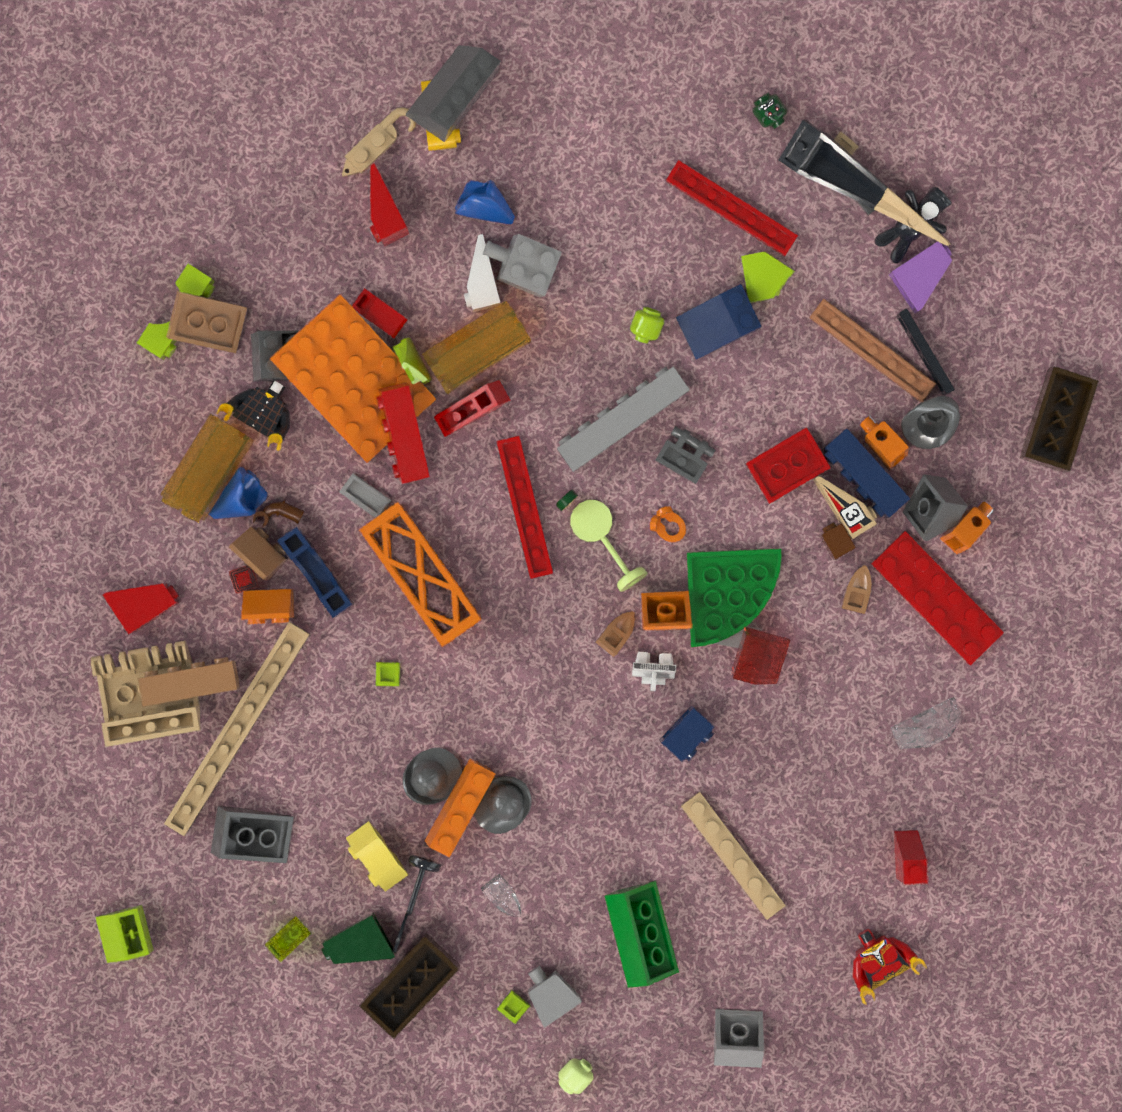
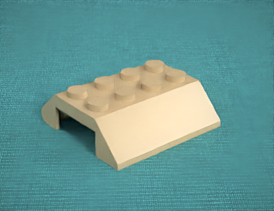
(121, 698)

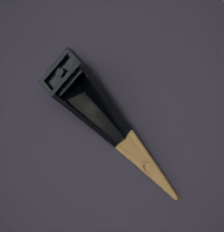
(828, 163)

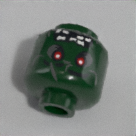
(769, 110)

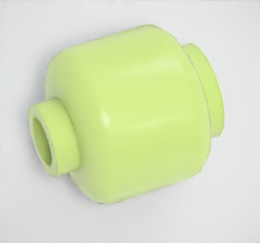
(575, 1076)

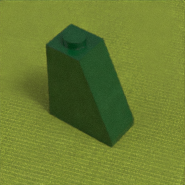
(359, 943)

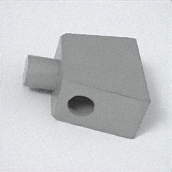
(551, 995)

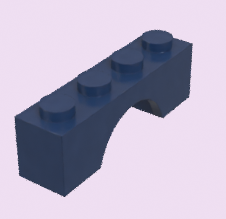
(316, 572)

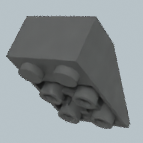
(263, 346)

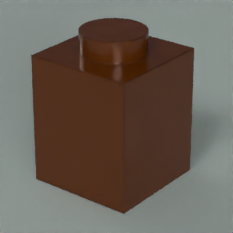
(836, 540)

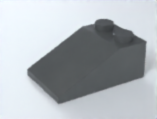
(251, 835)

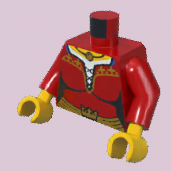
(881, 961)

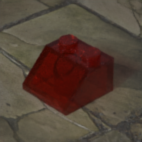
(759, 657)

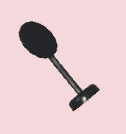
(424, 865)

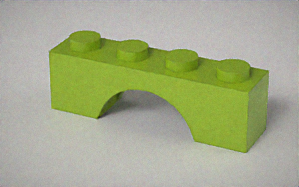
(154, 336)

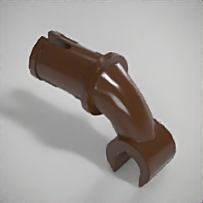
(279, 508)

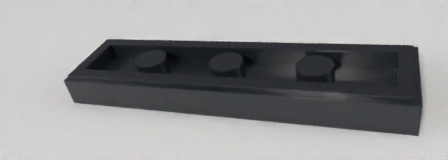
(925, 352)

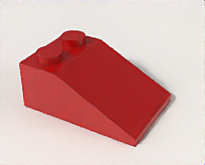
(386, 219)

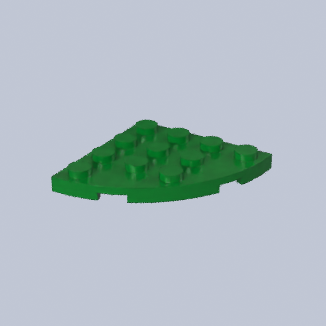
(728, 591)

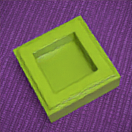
(387, 674)
(513, 1007)

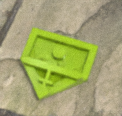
(764, 276)
(412, 362)

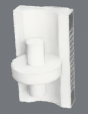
(653, 673)

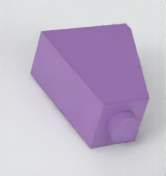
(921, 274)

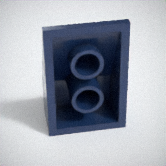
(718, 322)

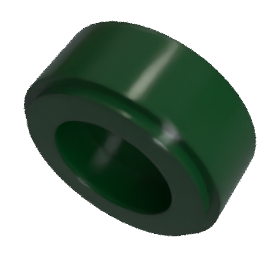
(566, 500)

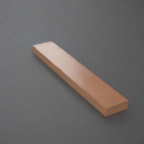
(872, 350)

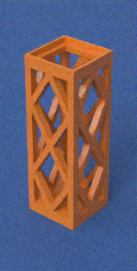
(385, 555)

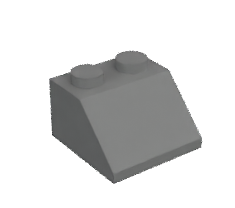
(738, 1038)

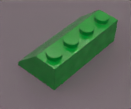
(641, 934)

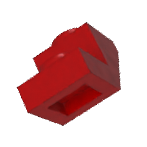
(379, 313)

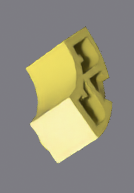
(376, 856)

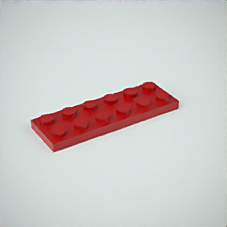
(937, 598)

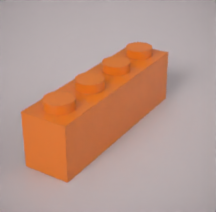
(459, 807)

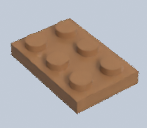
(206, 322)

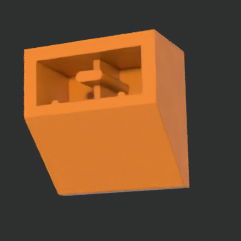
(268, 604)

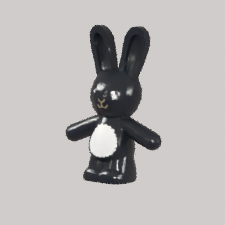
(928, 209)

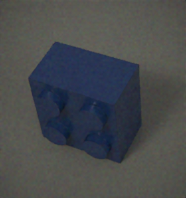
(687, 734)

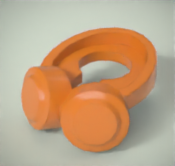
(667, 513)

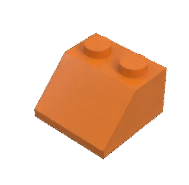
(665, 610)

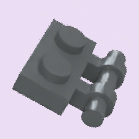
(680, 460)

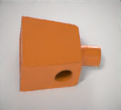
(889, 451)
(968, 529)

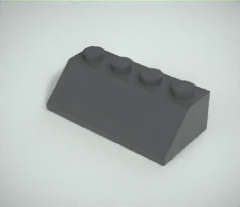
(454, 90)

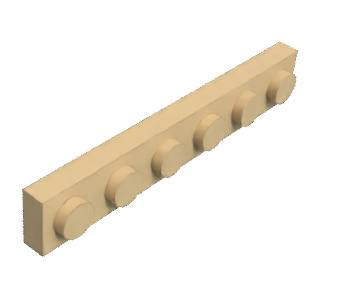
(733, 855)

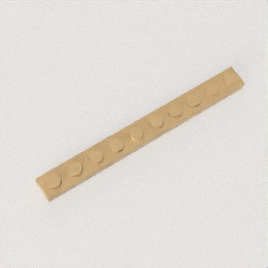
(236, 729)

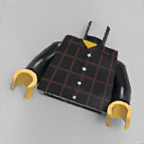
(261, 412)

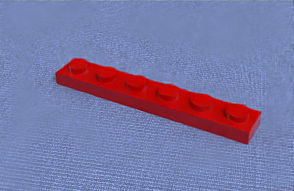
(731, 208)
(524, 507)

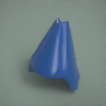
(484, 202)
(240, 496)

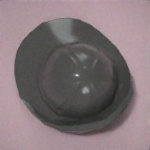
(917, 426)
(431, 776)
(503, 805)

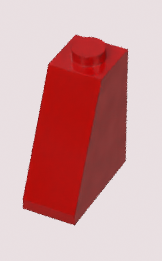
(141, 605)
(910, 858)

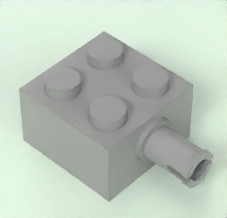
(525, 264)

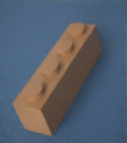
(188, 683)

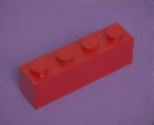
(403, 432)

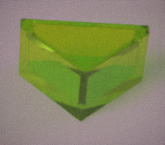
(287, 939)

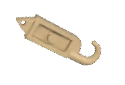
(374, 144)

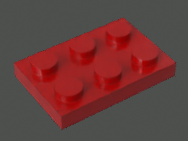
(787, 465)

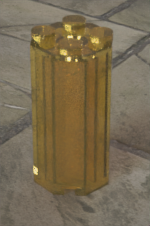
(477, 347)
(206, 469)

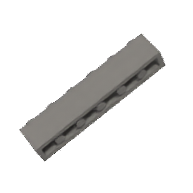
(622, 419)

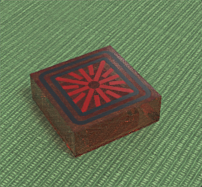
(243, 579)

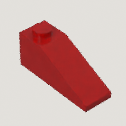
(472, 408)

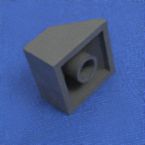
(934, 507)

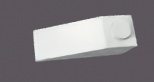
(481, 283)

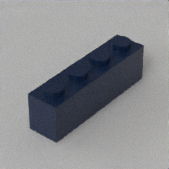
(866, 473)

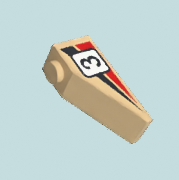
(847, 509)

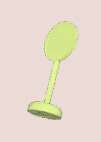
(591, 523)

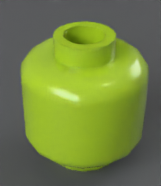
(647, 325)

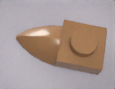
(858, 591)
(617, 633)

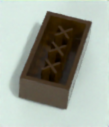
(1059, 419)
(409, 985)

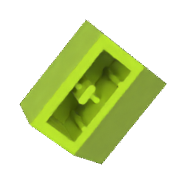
(124, 934)

